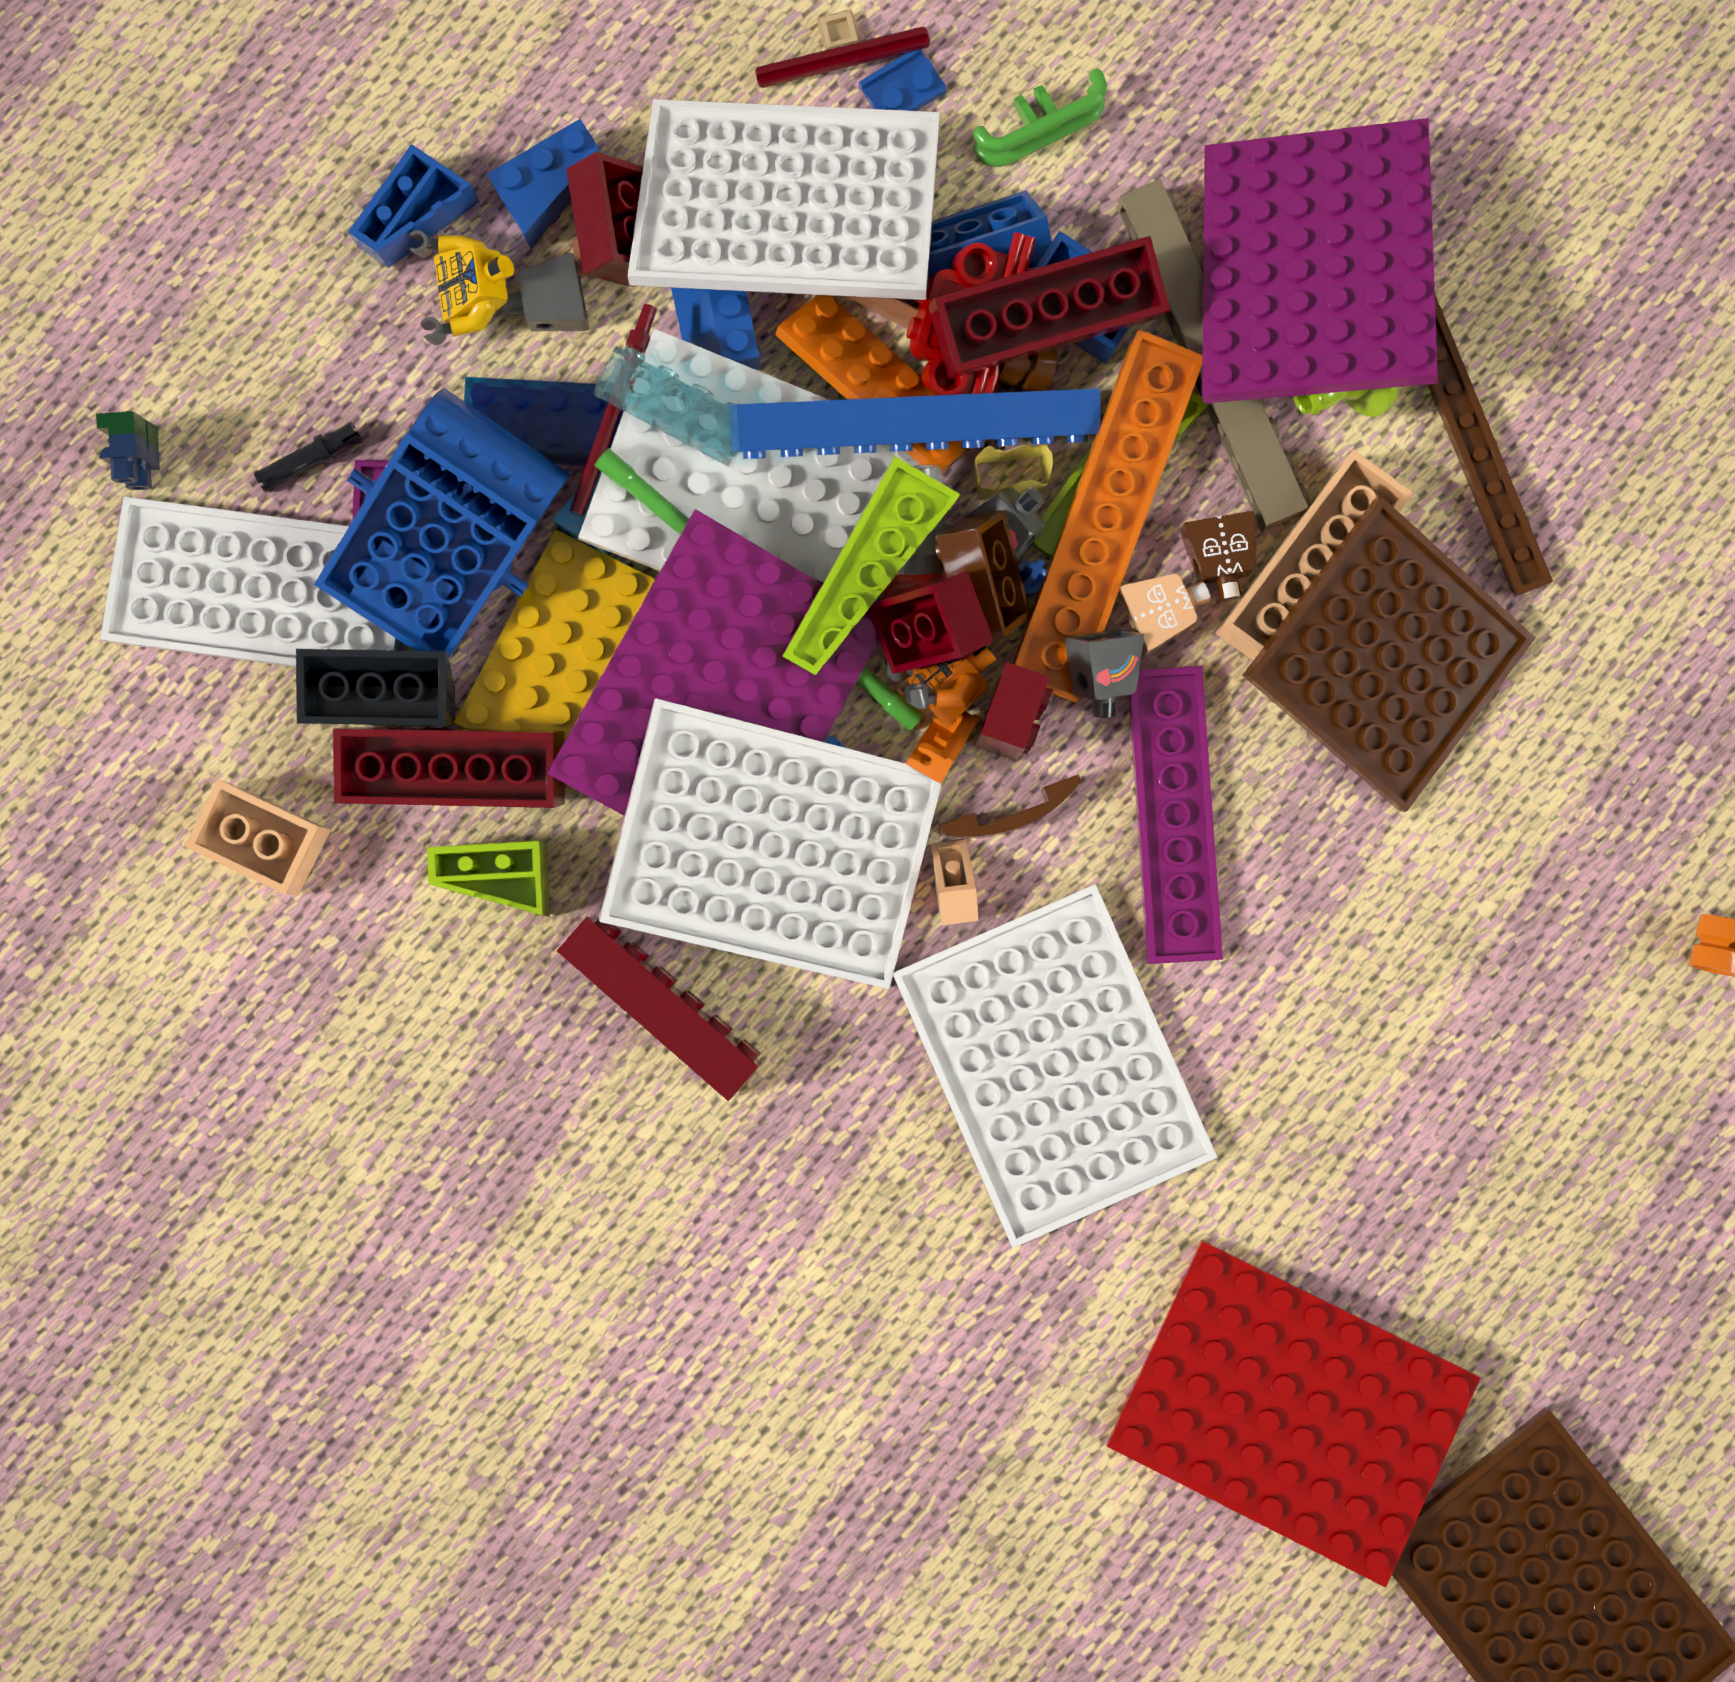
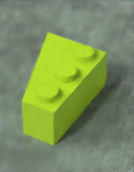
(496, 872)

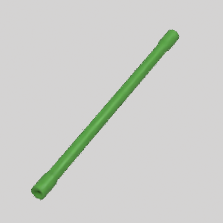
(627, 478)

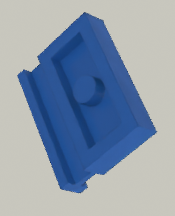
(903, 84)

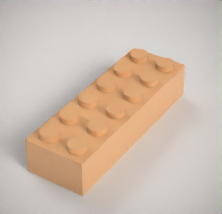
(1308, 550)

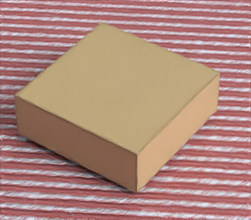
(838, 29)

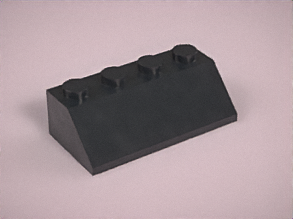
(374, 687)

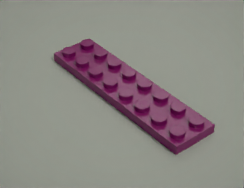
(1175, 816)

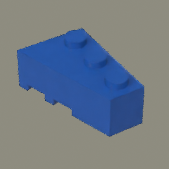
(536, 181)
(413, 197)

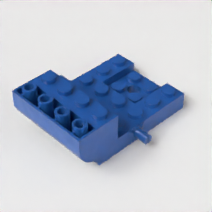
(441, 525)

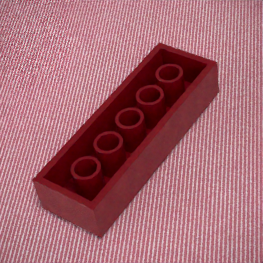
(1049, 307)
(446, 767)
(660, 1007)

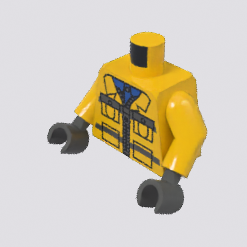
(468, 284)

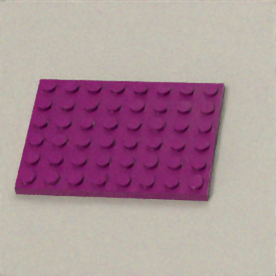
(1318, 263)
(713, 643)

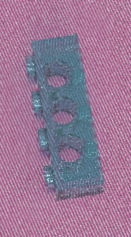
(650, 407)

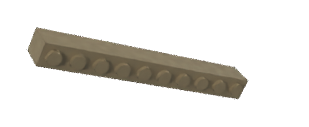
(1241, 425)

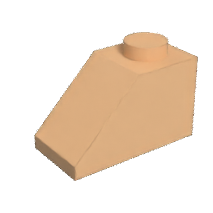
(954, 882)

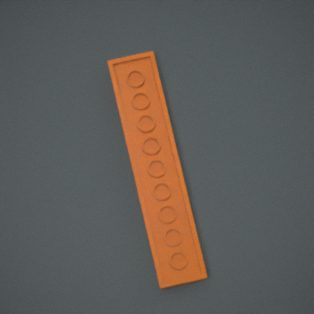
(1109, 504)

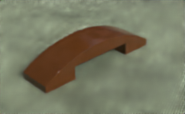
(968, 827)

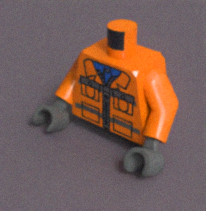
(946, 686)

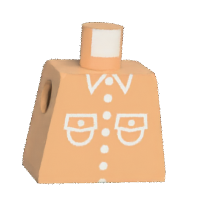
(1162, 608)

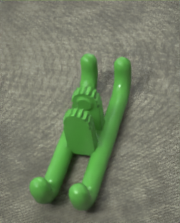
(1042, 131)

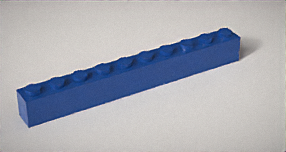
(914, 420)

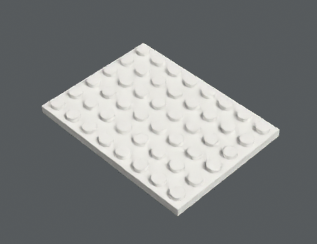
(786, 199)
(783, 504)
(770, 845)
(1054, 1066)

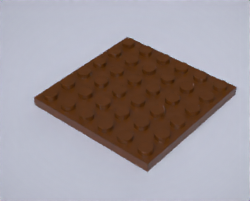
(1389, 655)

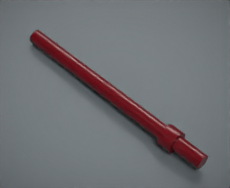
(638, 340)

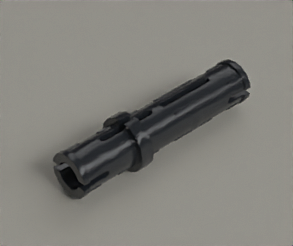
(320, 450)

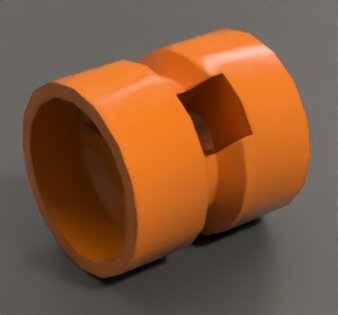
(1716, 945)

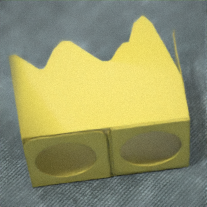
(990, 454)

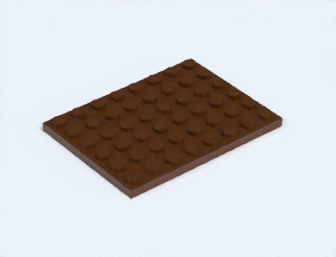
(1551, 1576)

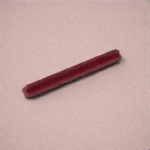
(842, 57)

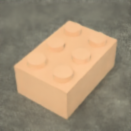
(257, 838)

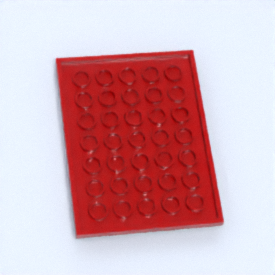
(1293, 1412)

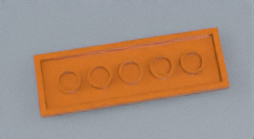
(857, 364)

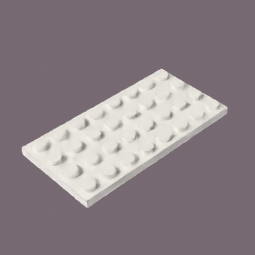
(227, 585)

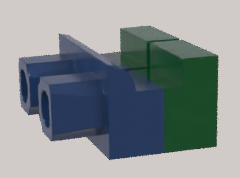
(131, 448)

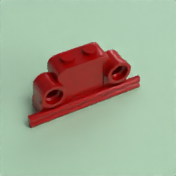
(969, 268)

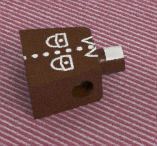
(1222, 550)

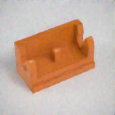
(941, 746)

